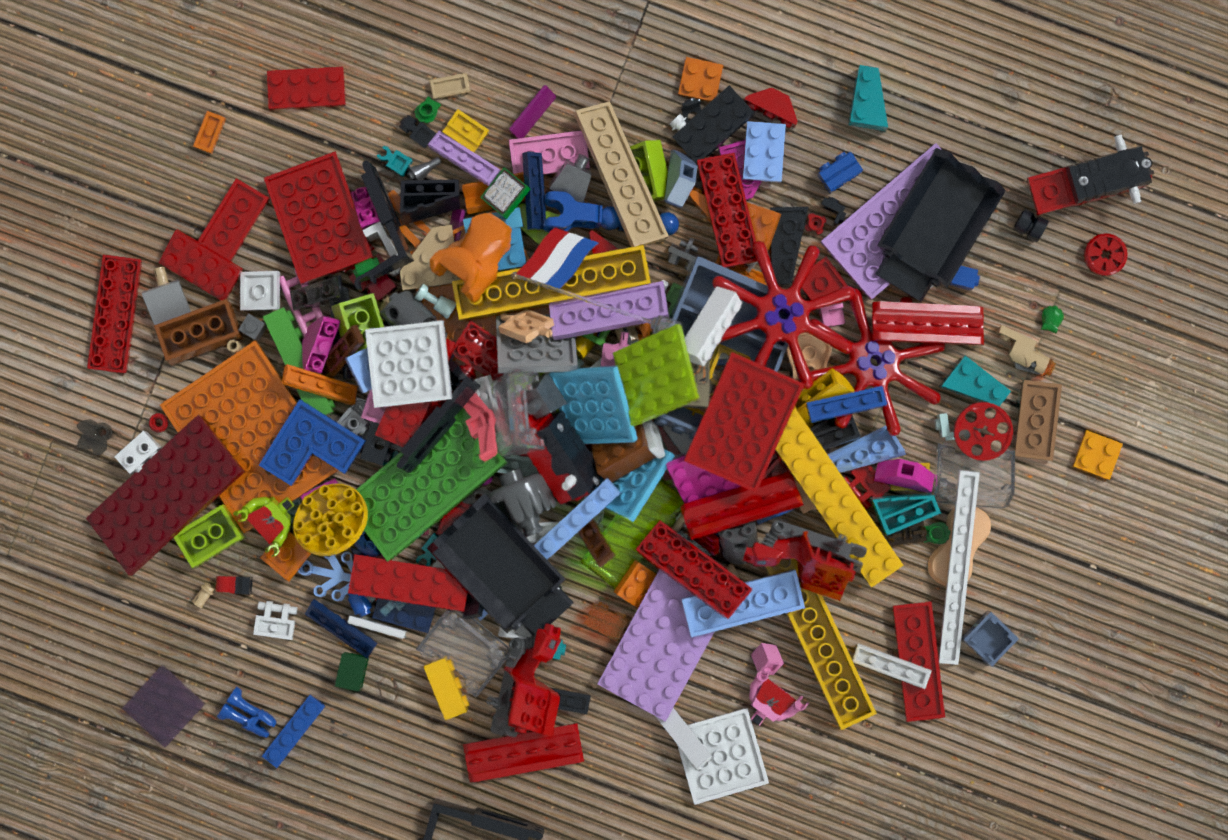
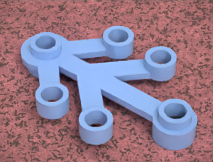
(336, 575)

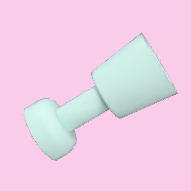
(441, 305)

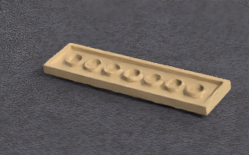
(621, 175)

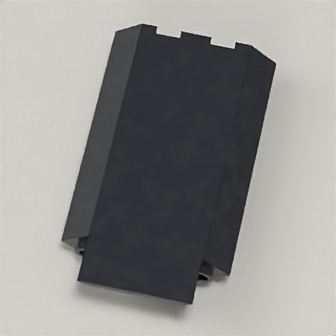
(937, 225)
(501, 569)

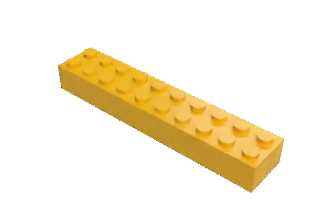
(594, 276)
(835, 499)
(828, 655)

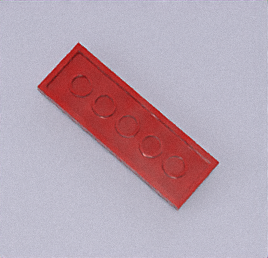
(402, 421)
(406, 583)
(918, 645)

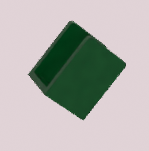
(351, 671)

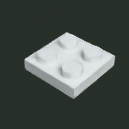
(259, 290)

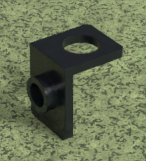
(689, 106)

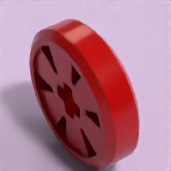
(1105, 266)

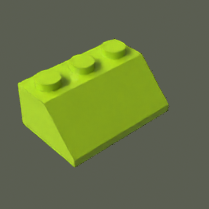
(653, 167)

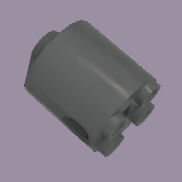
(405, 310)
(736, 540)

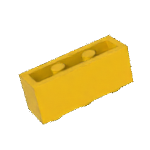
(446, 687)

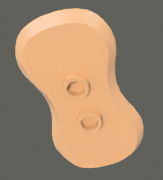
(814, 351)
(939, 560)

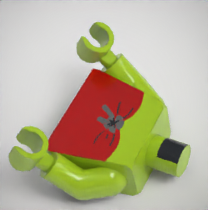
(269, 519)

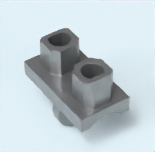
(677, 252)

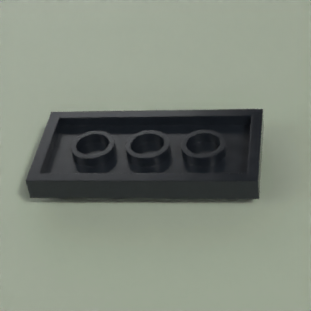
(714, 124)

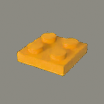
(1097, 455)

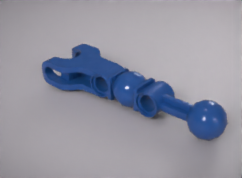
(591, 215)

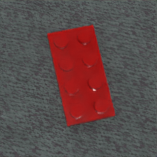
(306, 88)
(233, 219)
(200, 265)

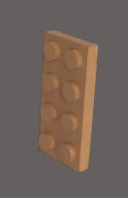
(1037, 420)

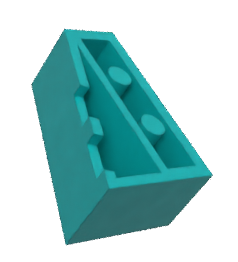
(868, 101)
(975, 383)
(903, 510)

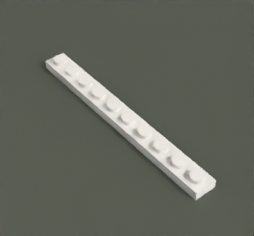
(958, 567)

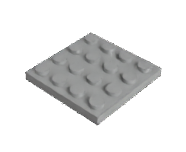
(539, 355)

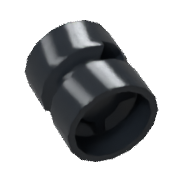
(1030, 225)

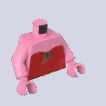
(772, 700)

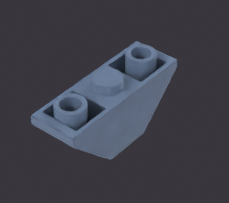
(680, 178)

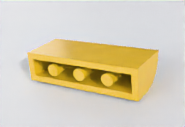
(827, 386)

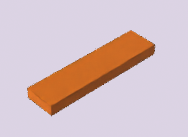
(319, 384)

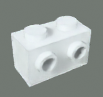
(138, 452)

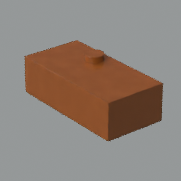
(198, 332)

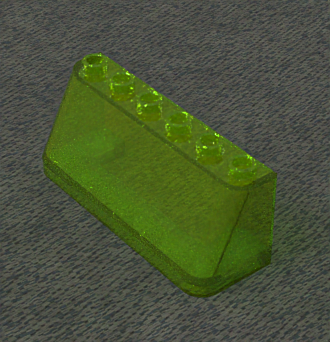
(626, 535)

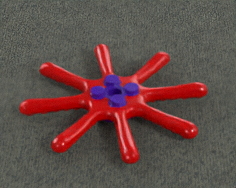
(793, 305)
(887, 366)

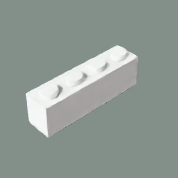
(711, 325)

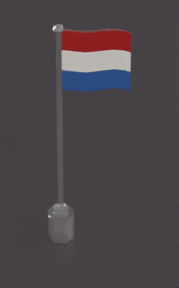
(557, 262)

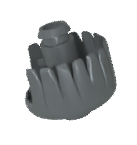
(523, 499)

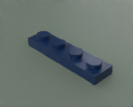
(535, 197)
(340, 628)

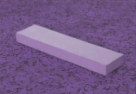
(463, 158)

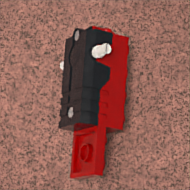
(1093, 179)
(565, 459)

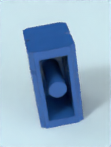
(839, 172)

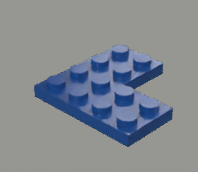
(309, 433)

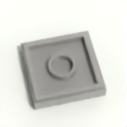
(166, 302)

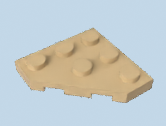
(419, 270)

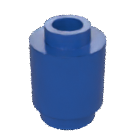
(359, 604)

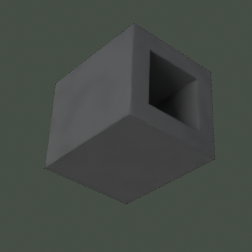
(253, 327)

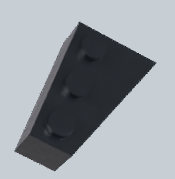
(427, 199)
(832, 436)

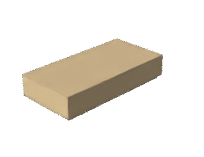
(449, 86)

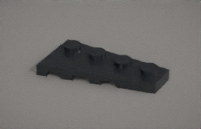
(787, 242)

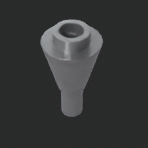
(420, 171)

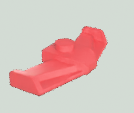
(482, 426)

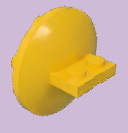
(330, 519)

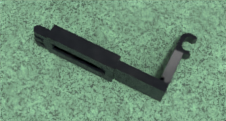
(390, 220)
(438, 421)
(483, 819)

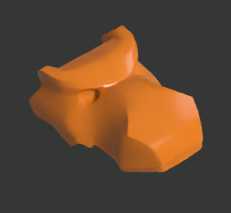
(475, 255)

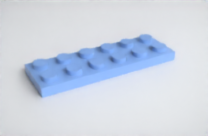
(769, 598)

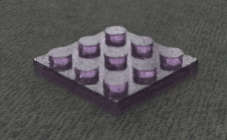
(164, 706)

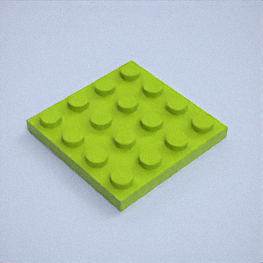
(656, 375)

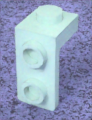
(942, 425)

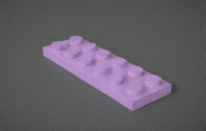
(581, 318)

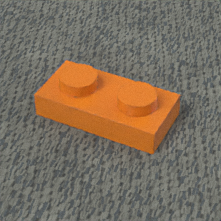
(209, 132)

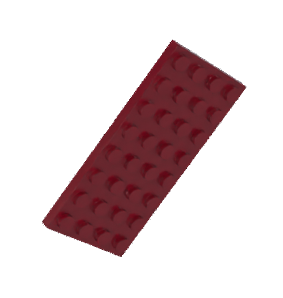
(165, 495)

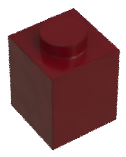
(382, 288)

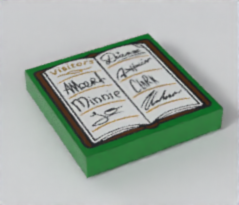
(505, 193)

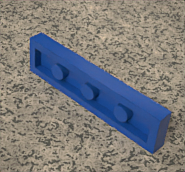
(846, 404)
(293, 731)

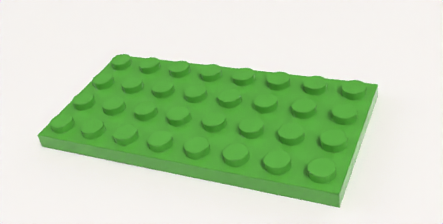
(409, 504)

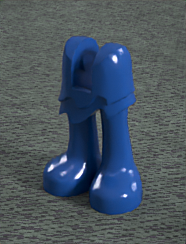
(250, 723)

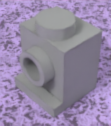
(352, 414)

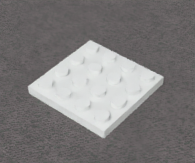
(408, 364)
(735, 759)

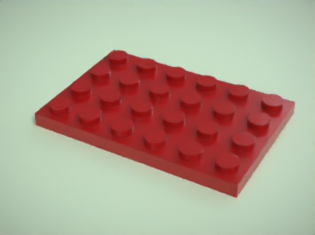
(318, 218)
(744, 422)

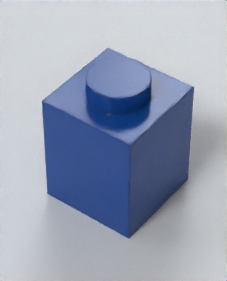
(966, 278)

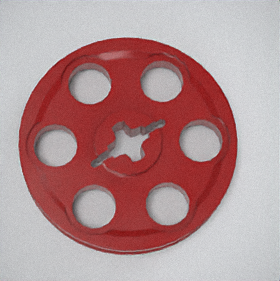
(991, 426)

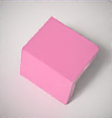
(832, 315)
(768, 658)

